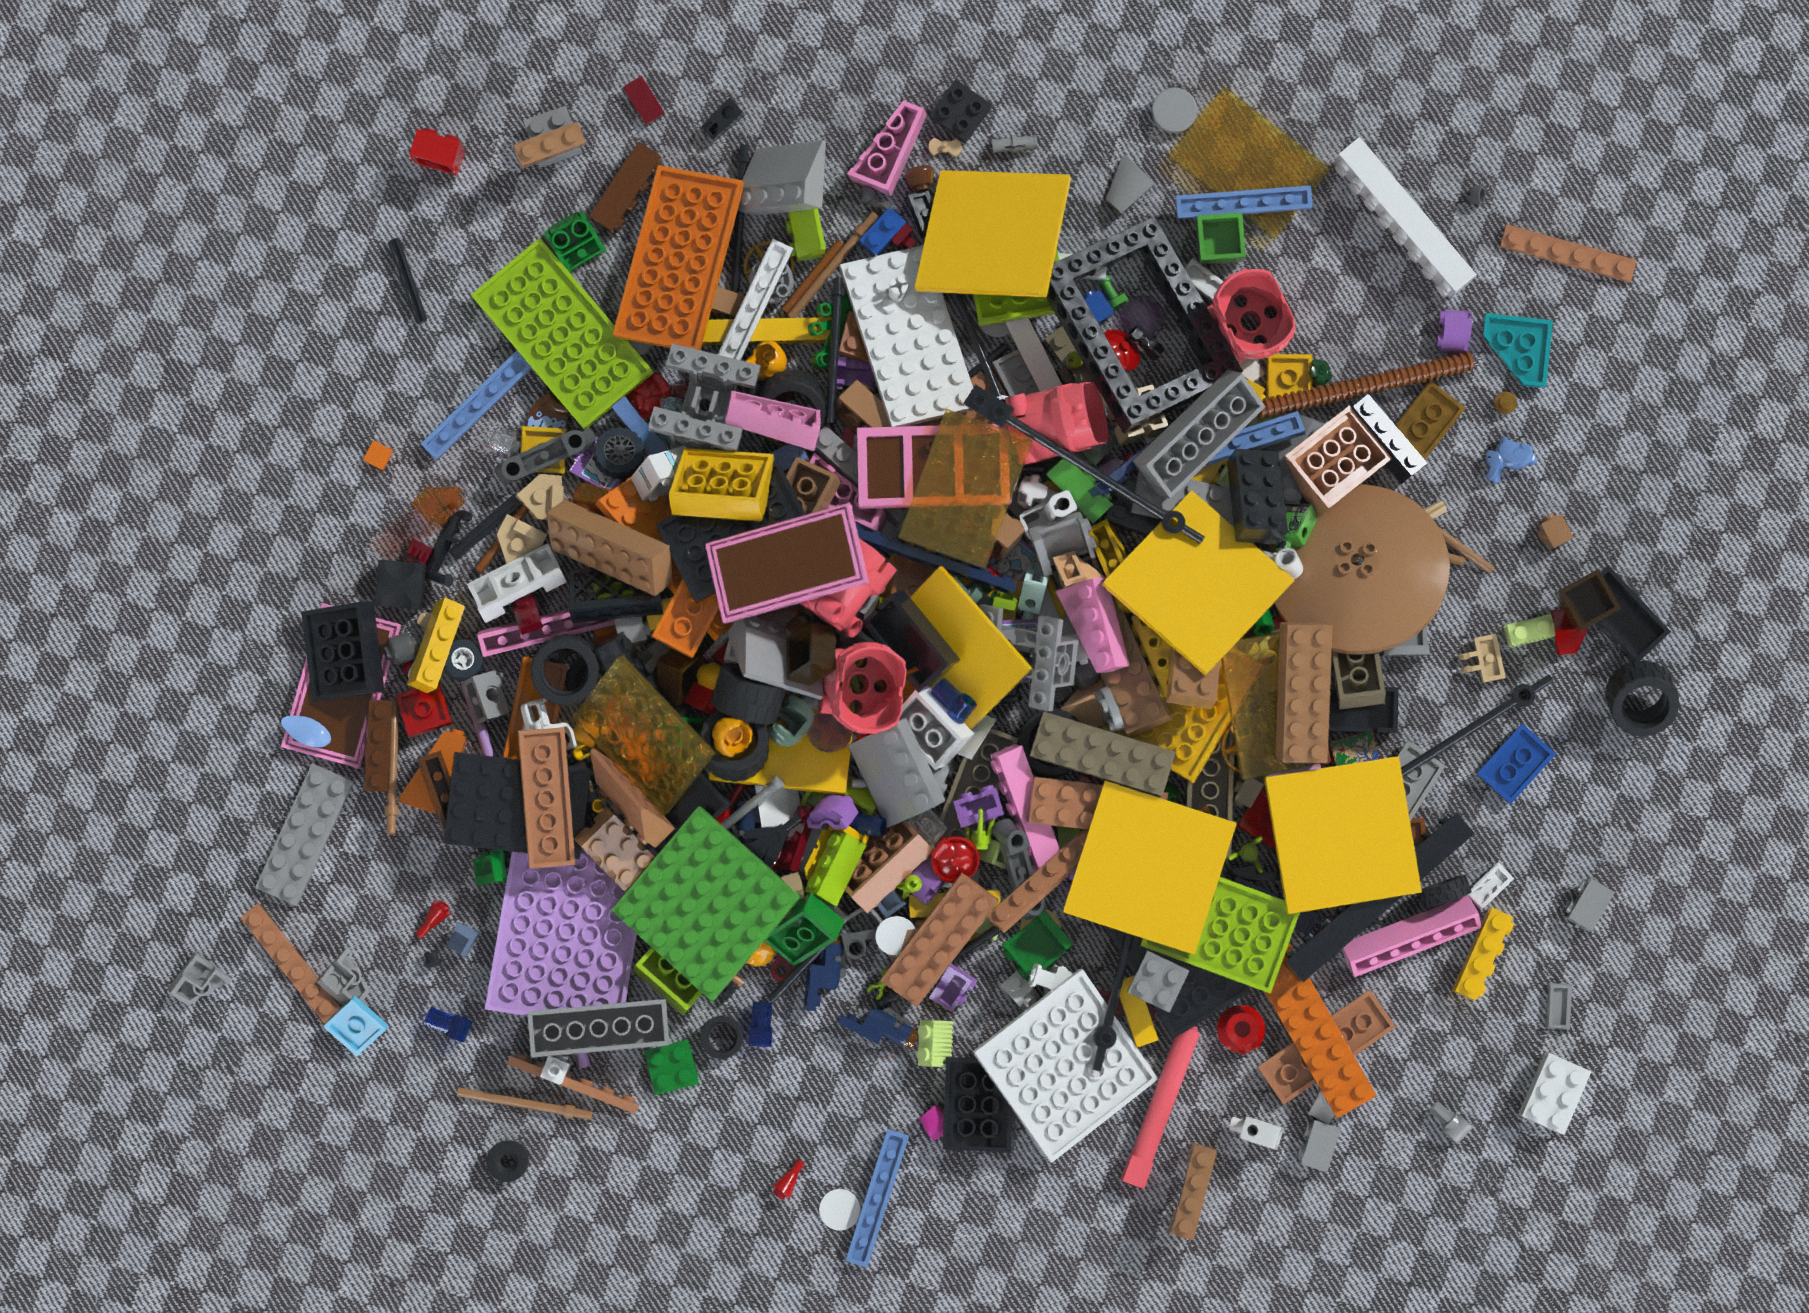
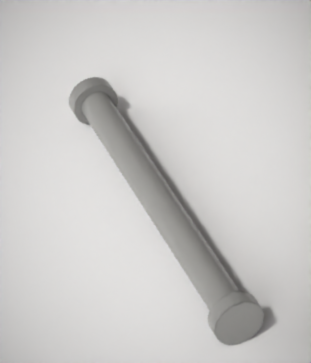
(777, 783)

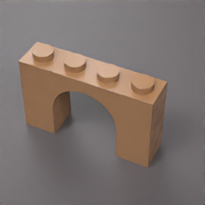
(1187, 1213)

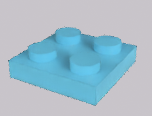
(355, 1025)

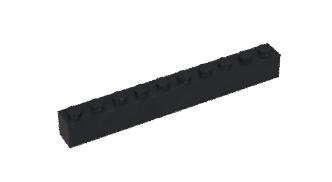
(1355, 917)

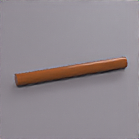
(812, 276)
(495, 547)

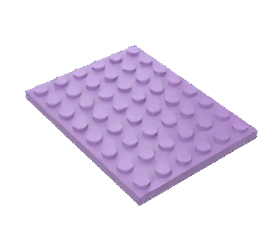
(559, 939)

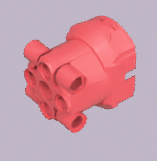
(1259, 292)
(1066, 415)
(841, 607)
(876, 709)

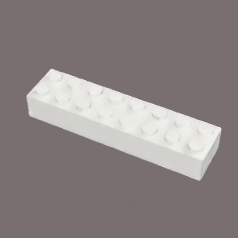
(1404, 218)

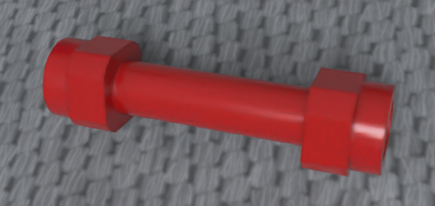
(734, 797)

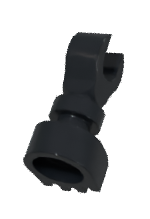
(1136, 334)

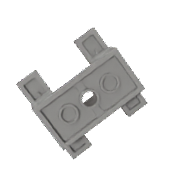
(711, 384)
(1052, 655)

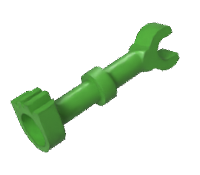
(1116, 301)

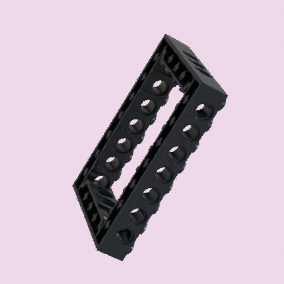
(1096, 352)

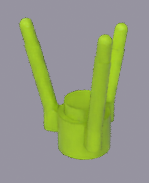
(980, 837)
(1249, 853)

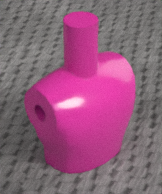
(933, 1122)

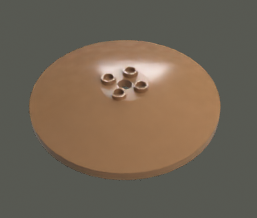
(1386, 595)

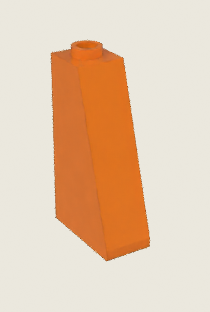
(416, 791)

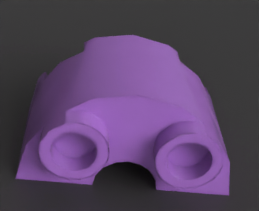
(1455, 331)
(852, 370)
(968, 806)
(833, 810)
(930, 882)
(952, 988)

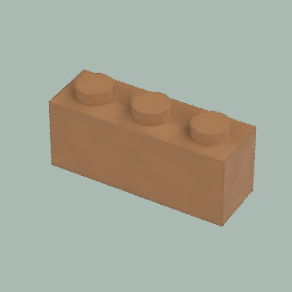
(549, 145)

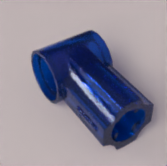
(958, 704)
(869, 825)
(452, 1025)
(760, 1030)

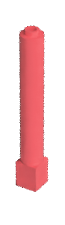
(1141, 1159)

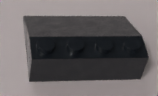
(343, 651)
(975, 1110)

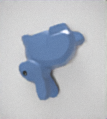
(1509, 455)

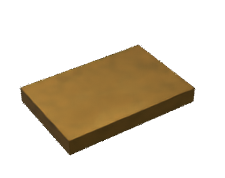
(1429, 418)

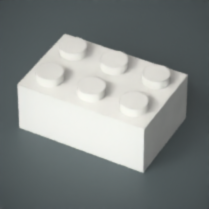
(934, 729)
(1554, 1093)

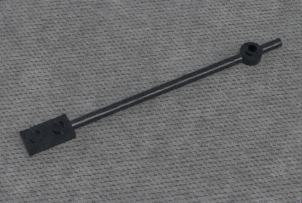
(920, 208)
(1000, 413)
(1527, 690)
(1112, 1005)

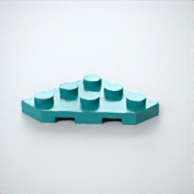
(1521, 345)

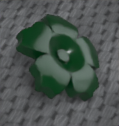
(1320, 371)

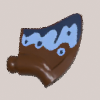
(548, 413)

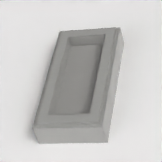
(1559, 1006)

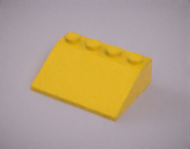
(721, 484)

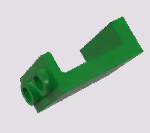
(1037, 943)

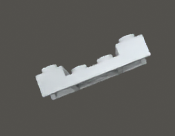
(533, 571)

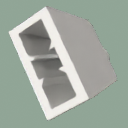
(1268, 1134)

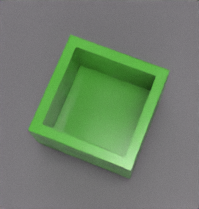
(1220, 238)

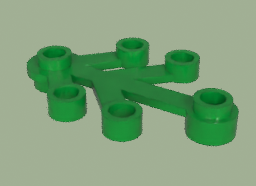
(817, 358)

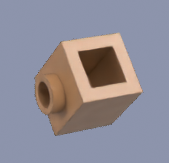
(1554, 531)

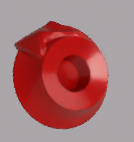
(1126, 353)
(648, 394)
(954, 857)
(1241, 1029)

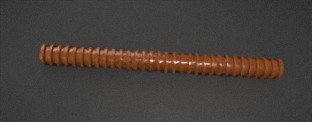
(1368, 384)

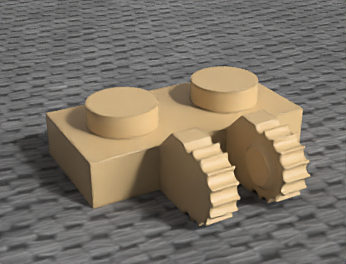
(1488, 659)

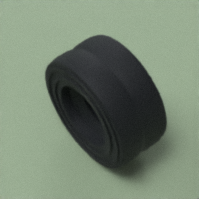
(495, 1166)

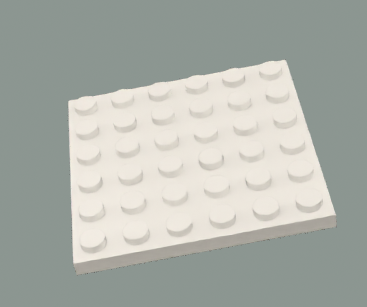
(1047, 1062)

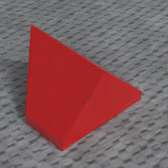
(1566, 638)

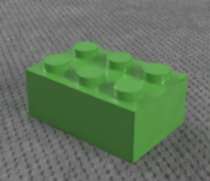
(1071, 478)

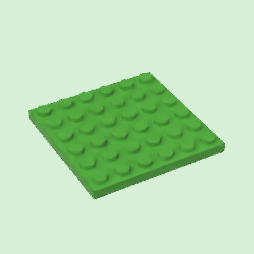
(706, 903)

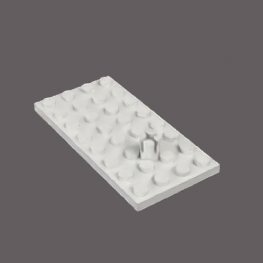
(907, 338)

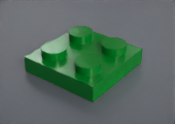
(671, 1067)

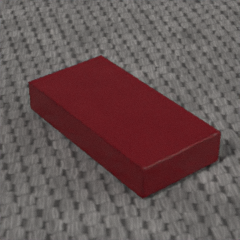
(644, 100)

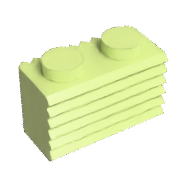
(1529, 631)
(934, 1042)

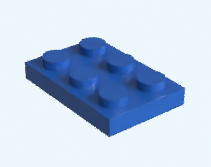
(1516, 763)

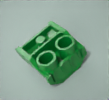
(574, 240)

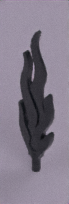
(770, 839)

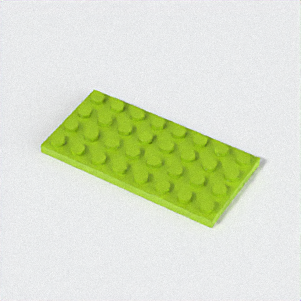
(562, 333)

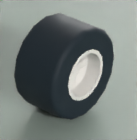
(463, 660)

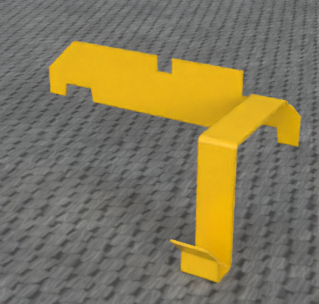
(822, 843)

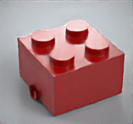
(437, 151)

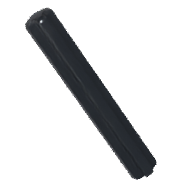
(407, 280)
(485, 527)

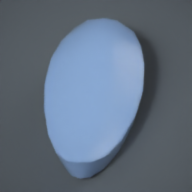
(306, 731)

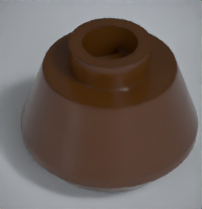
(920, 177)

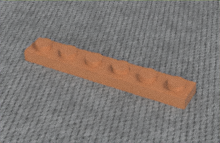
(1568, 253)
(1039, 884)
(290, 962)
(583, 1086)

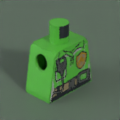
(1300, 523)

